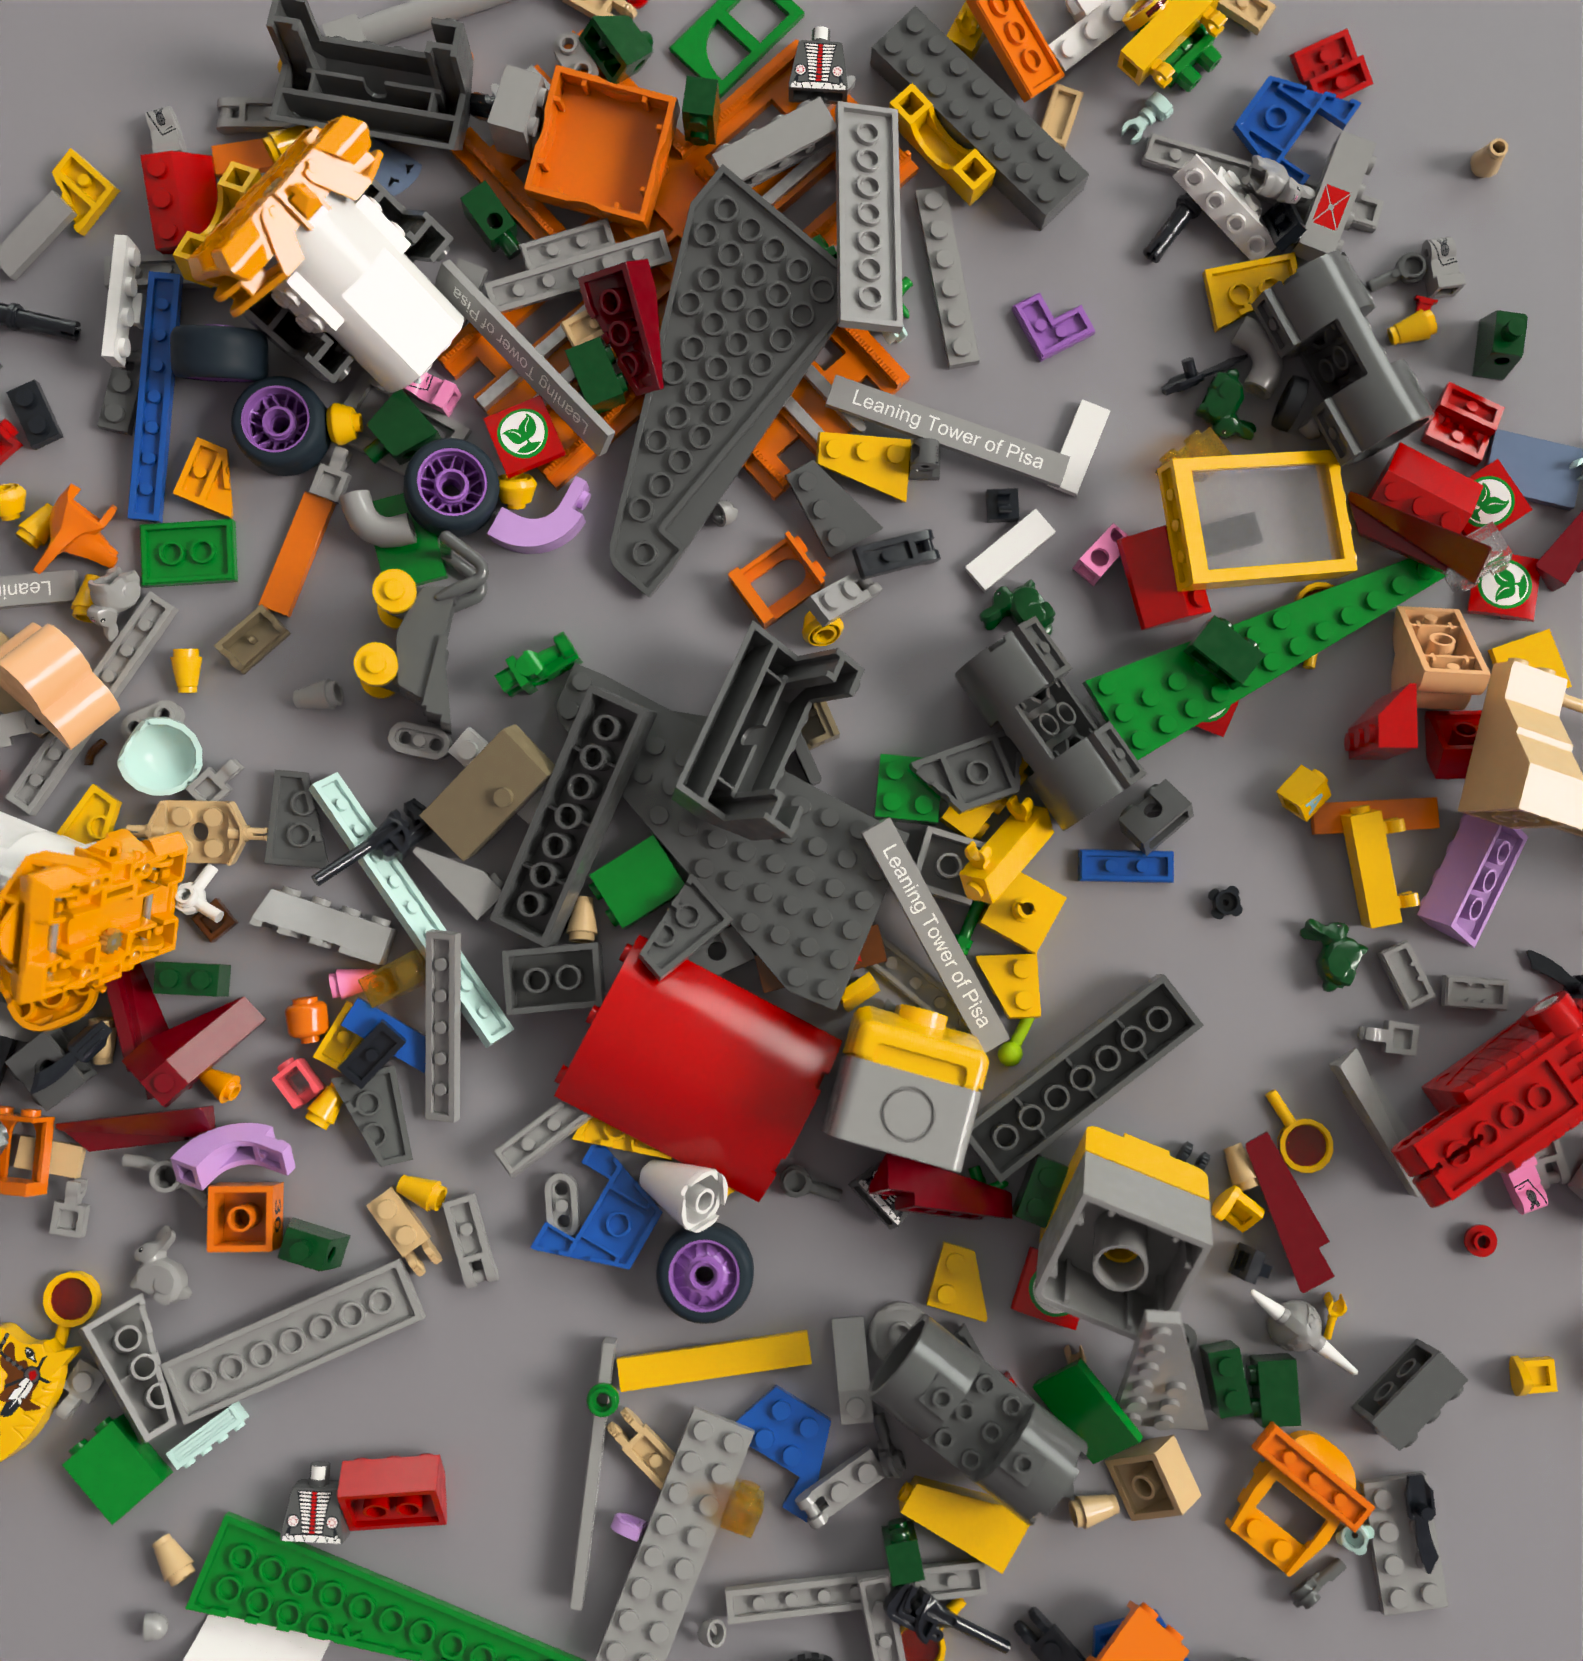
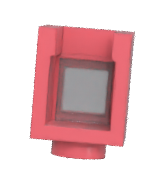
(298, 1082)

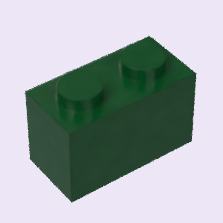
(701, 110)
(596, 376)
(1224, 652)
(192, 979)
(1039, 1190)
(1225, 1379)
(1274, 1389)
(902, 1552)

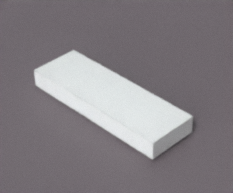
(1081, 444)
(1010, 550)

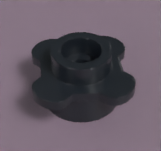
(1233, 908)

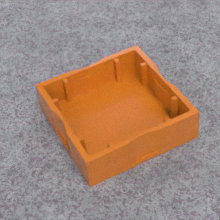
(602, 148)

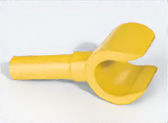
(1334, 1311)

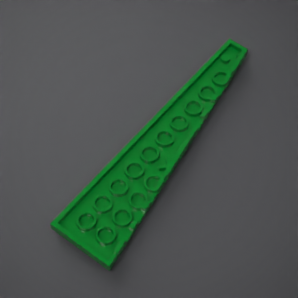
(1173, 693)
(332, 1599)

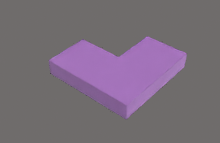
(1051, 334)

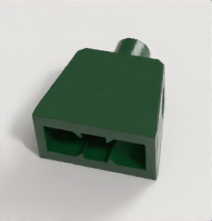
(616, 46)
(486, 212)
(1500, 338)
(399, 430)
(310, 1245)

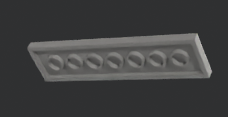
(868, 218)
(292, 1341)
(676, 1539)

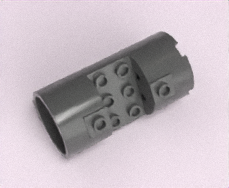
(1325, 323)
(1025, 691)
(978, 1420)

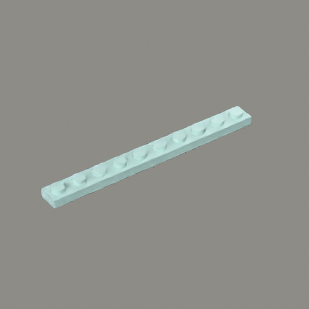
(407, 903)

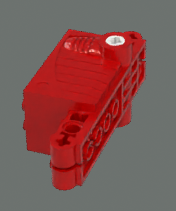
(1500, 1102)

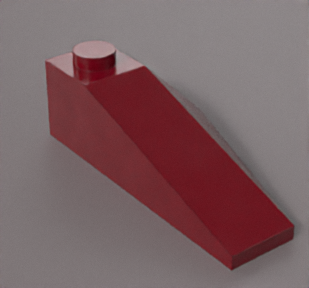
(627, 311)
(183, 1054)

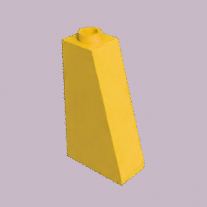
(964, 1518)

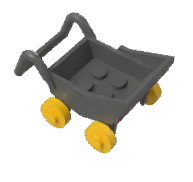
(423, 628)

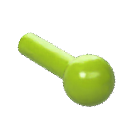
(1010, 1052)

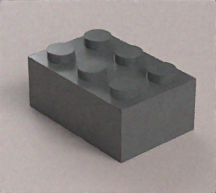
(553, 978)
(1410, 1394)

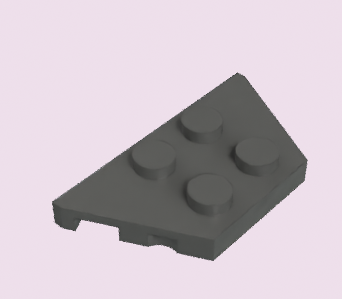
(973, 772)

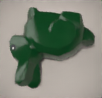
(1222, 404)
(1020, 606)
(1339, 954)

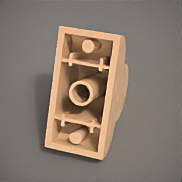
(1438, 655)
(55, 683)

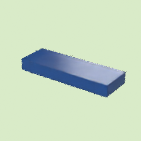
(1125, 866)
(364, 1018)

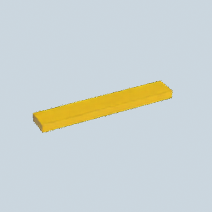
(714, 1360)

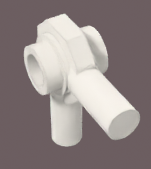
(192, 896)

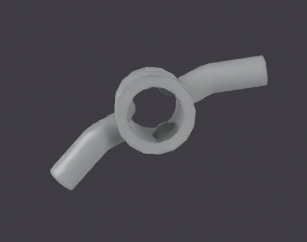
(157, 1176)

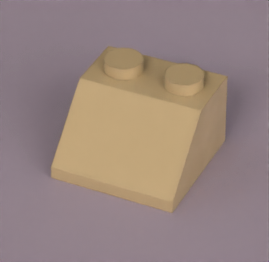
(1154, 1479)

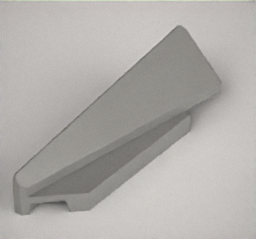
(1373, 1110)

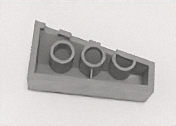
(325, 925)
(131, 1366)

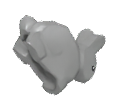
(1272, 181)
(110, 596)
(158, 1274)

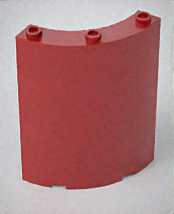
(699, 1070)

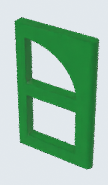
(692, 44)

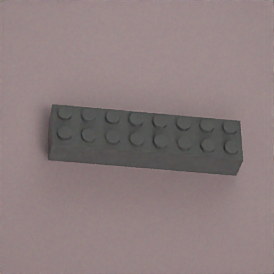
(980, 116)
(573, 816)
(1081, 1076)

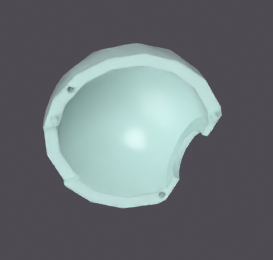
(160, 757)

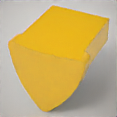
(859, 992)
(1237, 1209)
(1532, 1375)

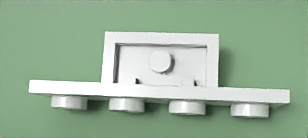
(1227, 205)

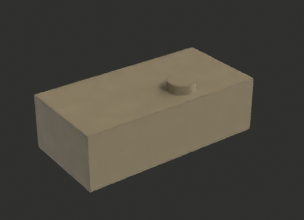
(488, 792)

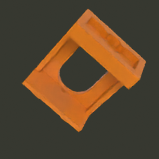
(786, 549)
(41, 1164)

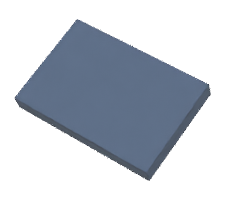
(1538, 467)

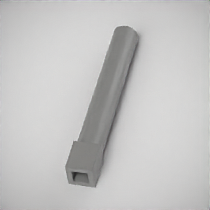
(403, 19)

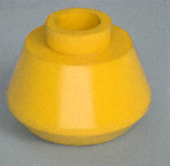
(343, 423)
(517, 490)
(12, 501)
(820, 636)

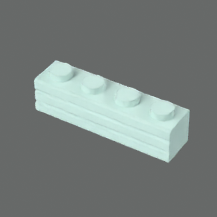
(204, 1437)

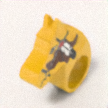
(30, 1385)

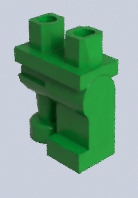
(1195, 49)
(538, 668)

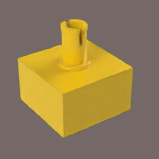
(1023, 913)

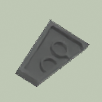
(830, 509)

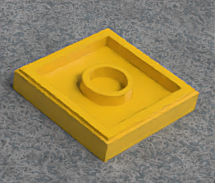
(1537, 649)

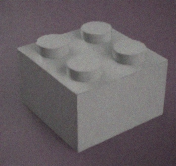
(518, 112)
(941, 860)

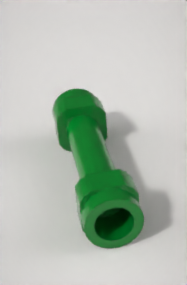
(969, 925)

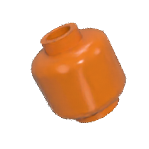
(307, 1019)

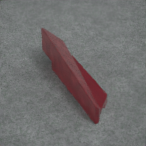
(1419, 539)
(1563, 556)
(135, 1010)
(140, 1128)
(937, 1191)
(1291, 1214)

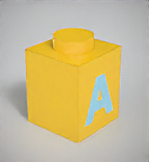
(1304, 792)

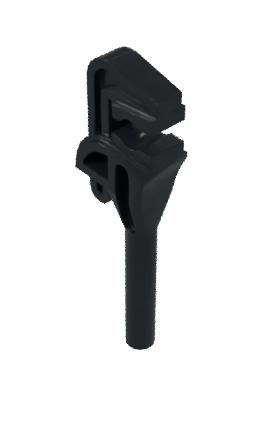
(391, 837)
(930, 1615)

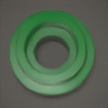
(599, 1409)

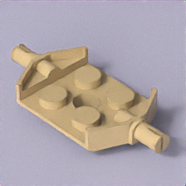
(224, 822)

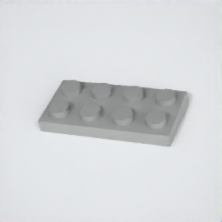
(1397, 1566)

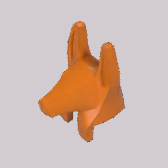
(77, 532)

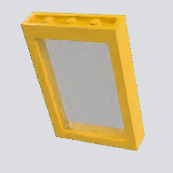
(1256, 519)

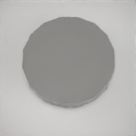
(890, 1324)

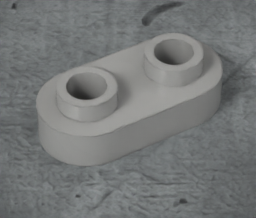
(576, 57)
(155, 710)
(421, 741)
(562, 1204)

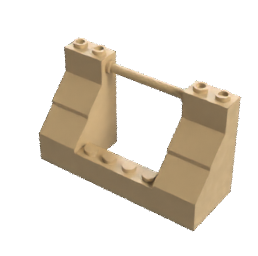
(1522, 754)

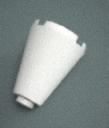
(685, 1191)

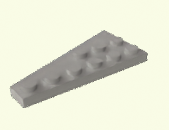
(1160, 1377)

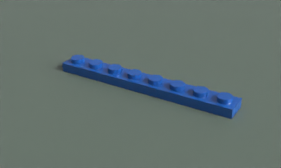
(154, 398)

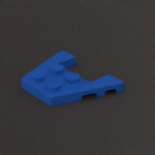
(1280, 116)
(615, 1225)
(791, 1436)

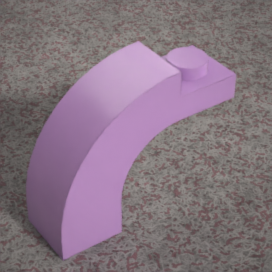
(544, 533)
(228, 1147)

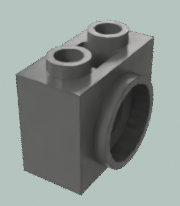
(37, 1056)

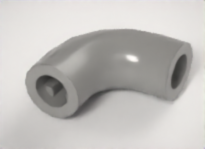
(1266, 362)
(372, 526)

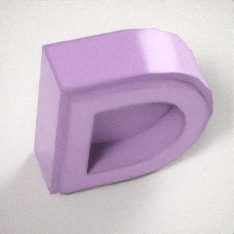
(629, 1526)

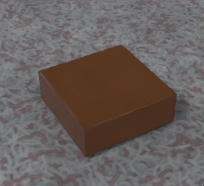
(211, 929)

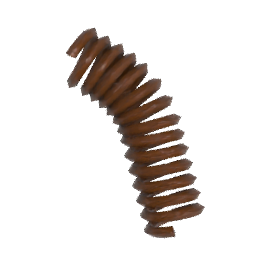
(93, 750)

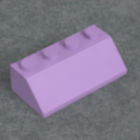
(1471, 878)

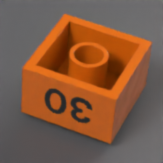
(245, 1216)

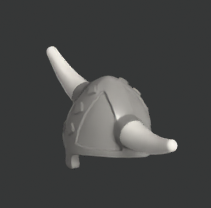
(1298, 1328)

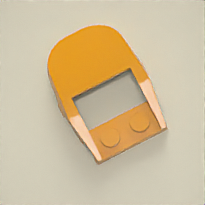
(49, 1012)
(1266, 1534)

